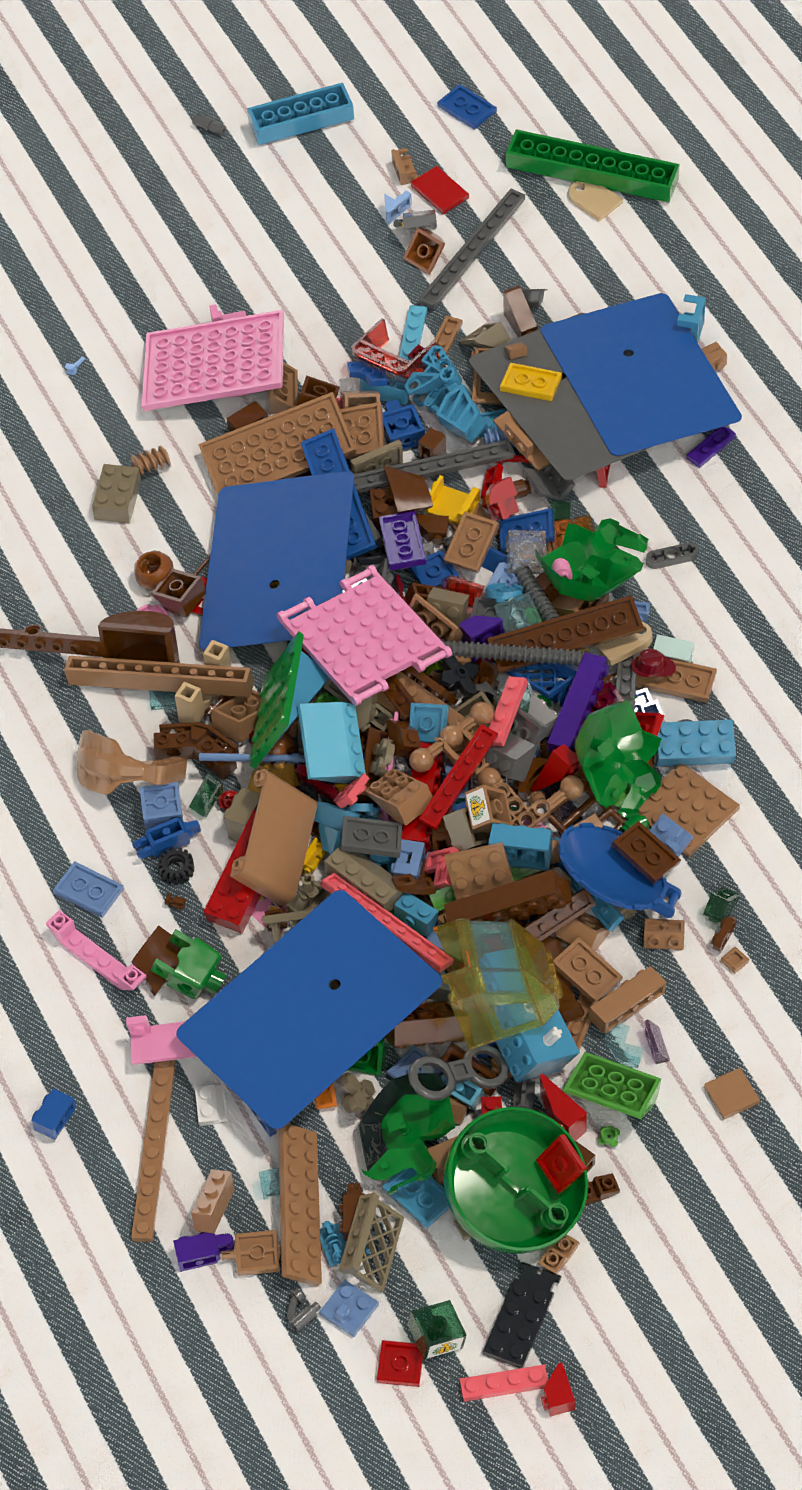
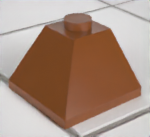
(424, 249)

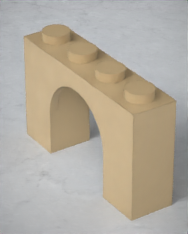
(189, 699)

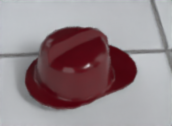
(653, 664)

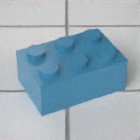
(524, 845)

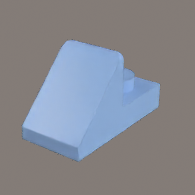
(396, 207)

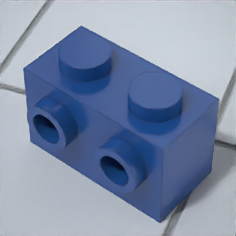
(53, 1113)

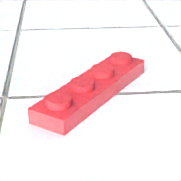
(507, 708)
(503, 1383)

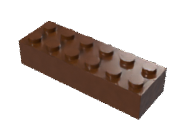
(513, 900)

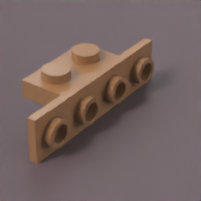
(521, 440)

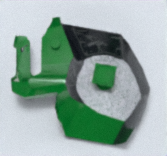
(398, 1135)

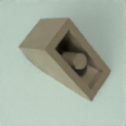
(366, 712)

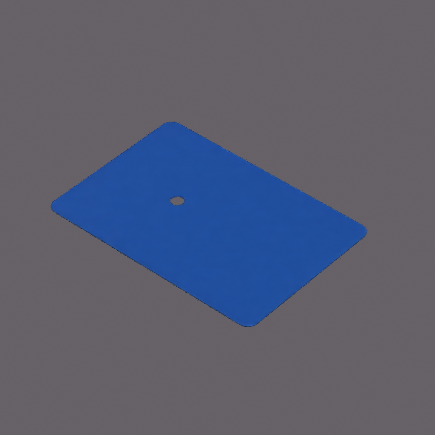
(644, 398)
(271, 533)
(282, 1030)

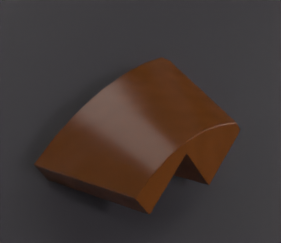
(407, 490)
(155, 948)

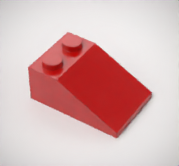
(562, 1108)

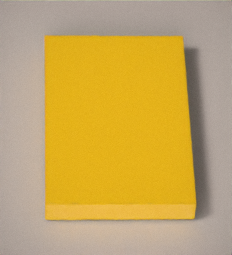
(530, 381)

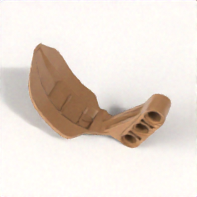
(105, 766)

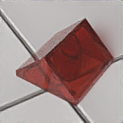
(463, 586)

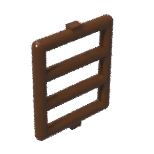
(561, 827)

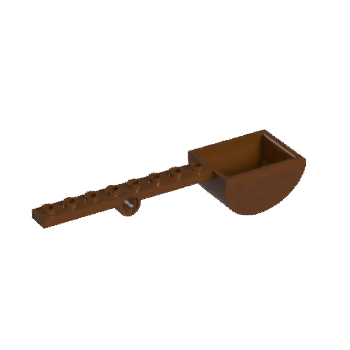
(121, 636)

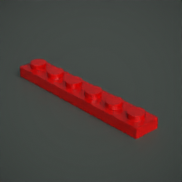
(458, 777)

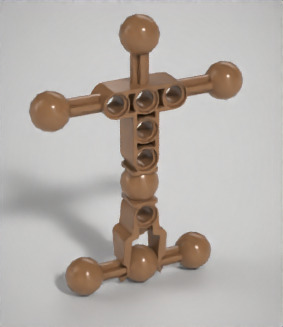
(453, 736)

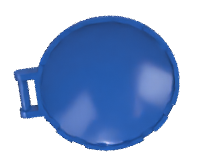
(608, 875)

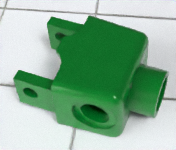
(195, 969)

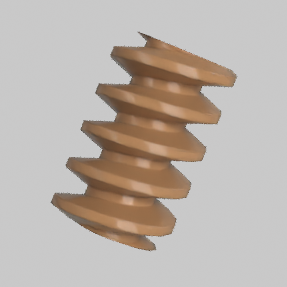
(151, 460)

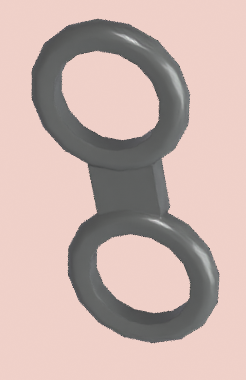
(457, 1072)

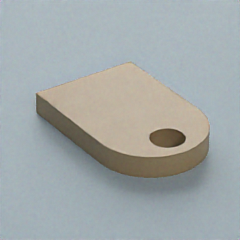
(594, 199)
(625, 647)

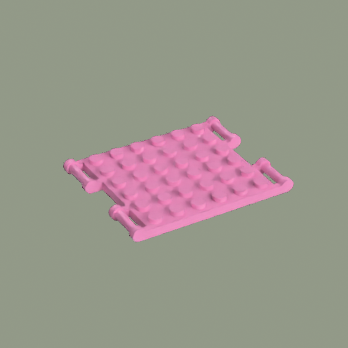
(364, 635)

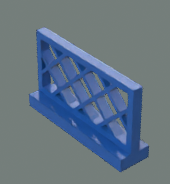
(557, 671)

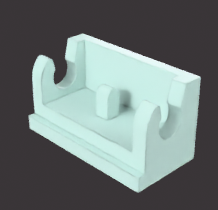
(675, 648)

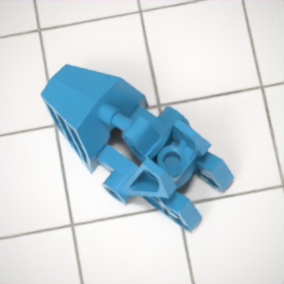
(445, 389)

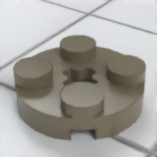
(383, 755)

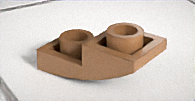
(559, 1254)

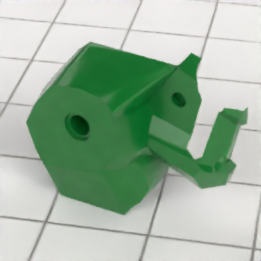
(594, 561)
(615, 753)

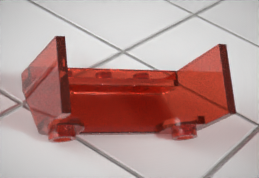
(369, 350)

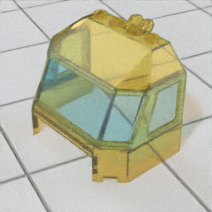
(499, 979)

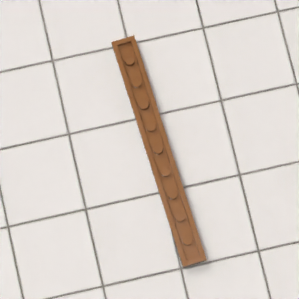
(153, 1151)

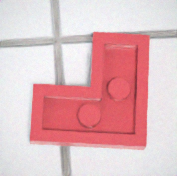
(349, 793)
(436, 863)

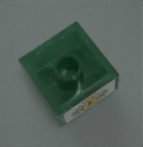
(436, 1329)

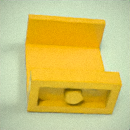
(451, 501)

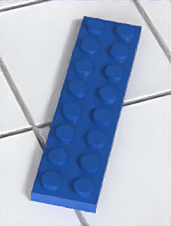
(324, 457)

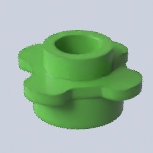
(609, 1131)

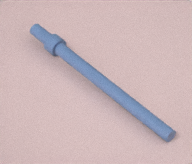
(295, 758)

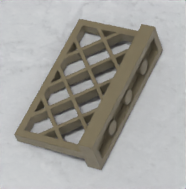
(360, 1235)

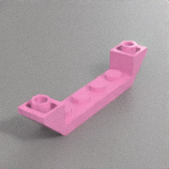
(93, 955)

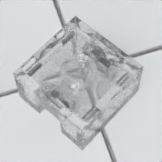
(521, 549)

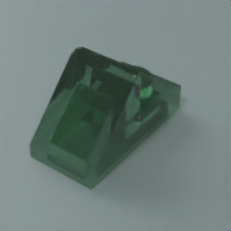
(206, 795)

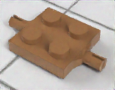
(255, 1253)

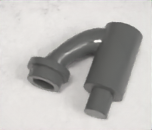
(303, 1317)

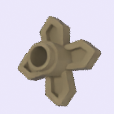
(359, 1094)

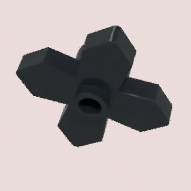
(458, 676)

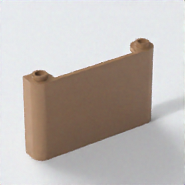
(276, 840)

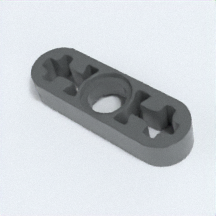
(677, 549)

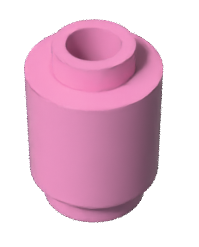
(562, 567)

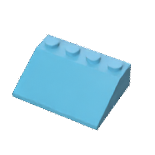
(331, 741)

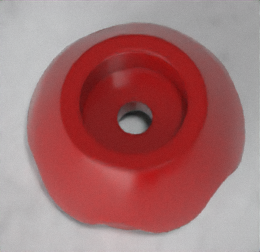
(226, 798)

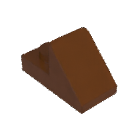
(487, 672)

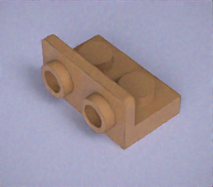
(664, 934)

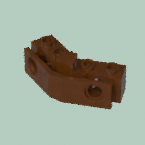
(192, 740)

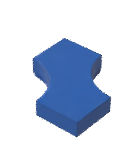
(372, 376)

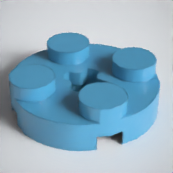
(501, 592)
(367, 809)

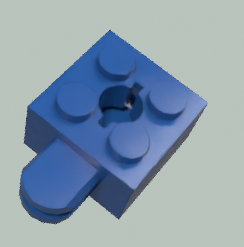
(402, 424)

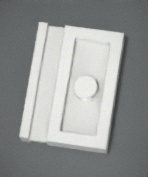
(211, 1104)

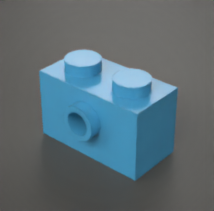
(416, 914)

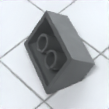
(512, 759)

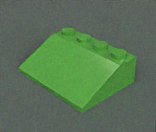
(613, 1085)

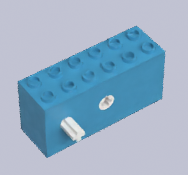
(539, 1049)

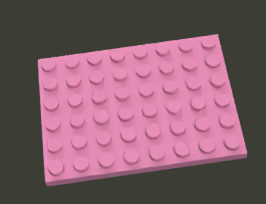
(213, 360)

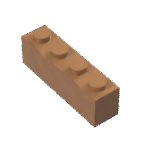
(626, 999)

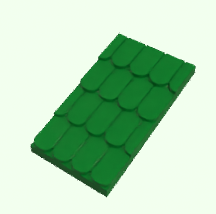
(290, 682)

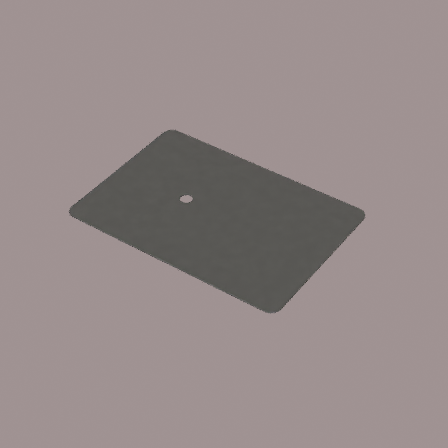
(556, 426)

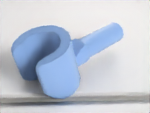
(72, 368)

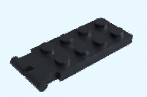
(521, 1316)

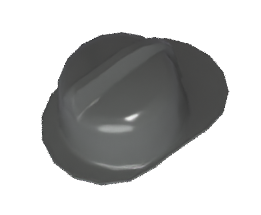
(533, 296)

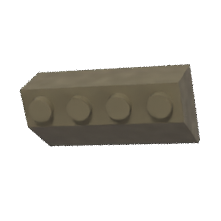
(364, 876)

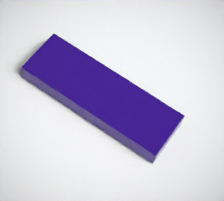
(710, 446)

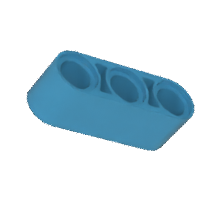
(393, 391)
(332, 815)

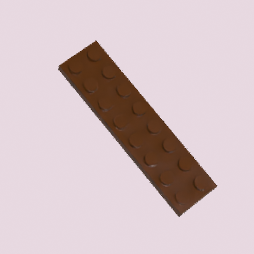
(574, 630)

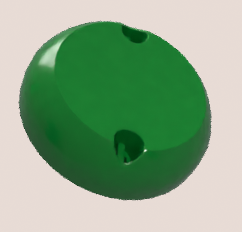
(501, 1189)

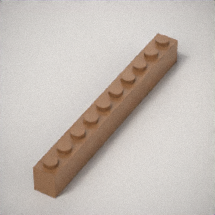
(158, 675)

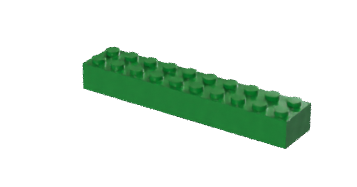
(592, 165)

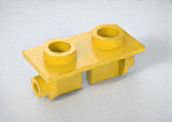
(313, 857)

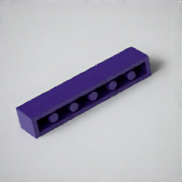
(579, 701)

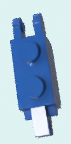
(166, 836)

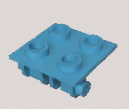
(333, 1242)

